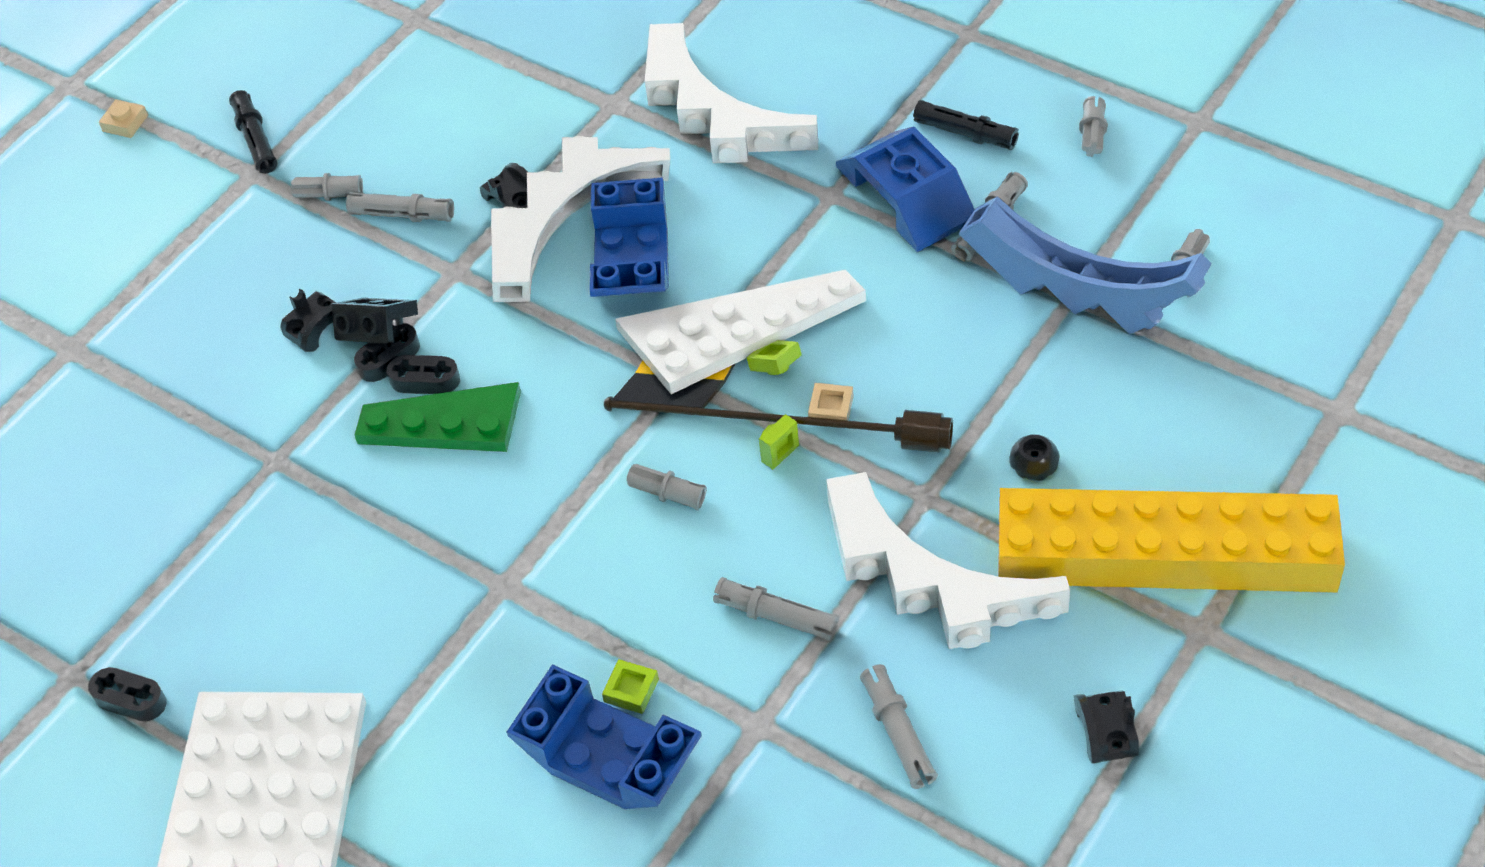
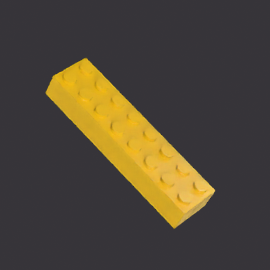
(1172, 539)

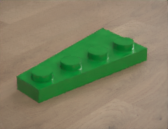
(449, 420)

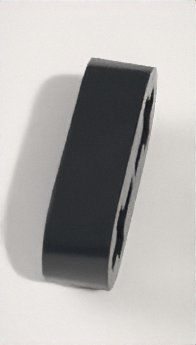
(385, 352)
(423, 374)
(130, 686)

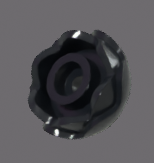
(1032, 467)

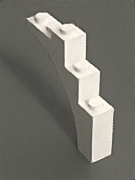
(704, 108)
(554, 196)
(921, 581)

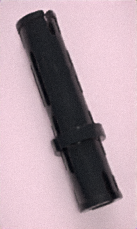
(249, 122)
(980, 128)

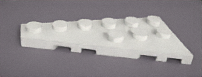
(711, 334)

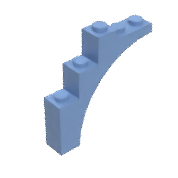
(1081, 280)

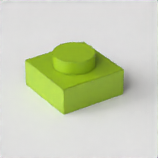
(774, 357)
(778, 441)
(630, 686)

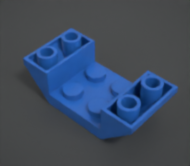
(915, 183)
(629, 237)
(600, 745)

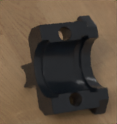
(508, 187)
(307, 319)
(1108, 725)

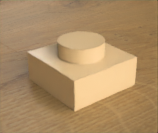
(123, 118)
(831, 401)

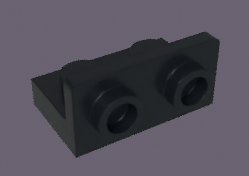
(370, 318)

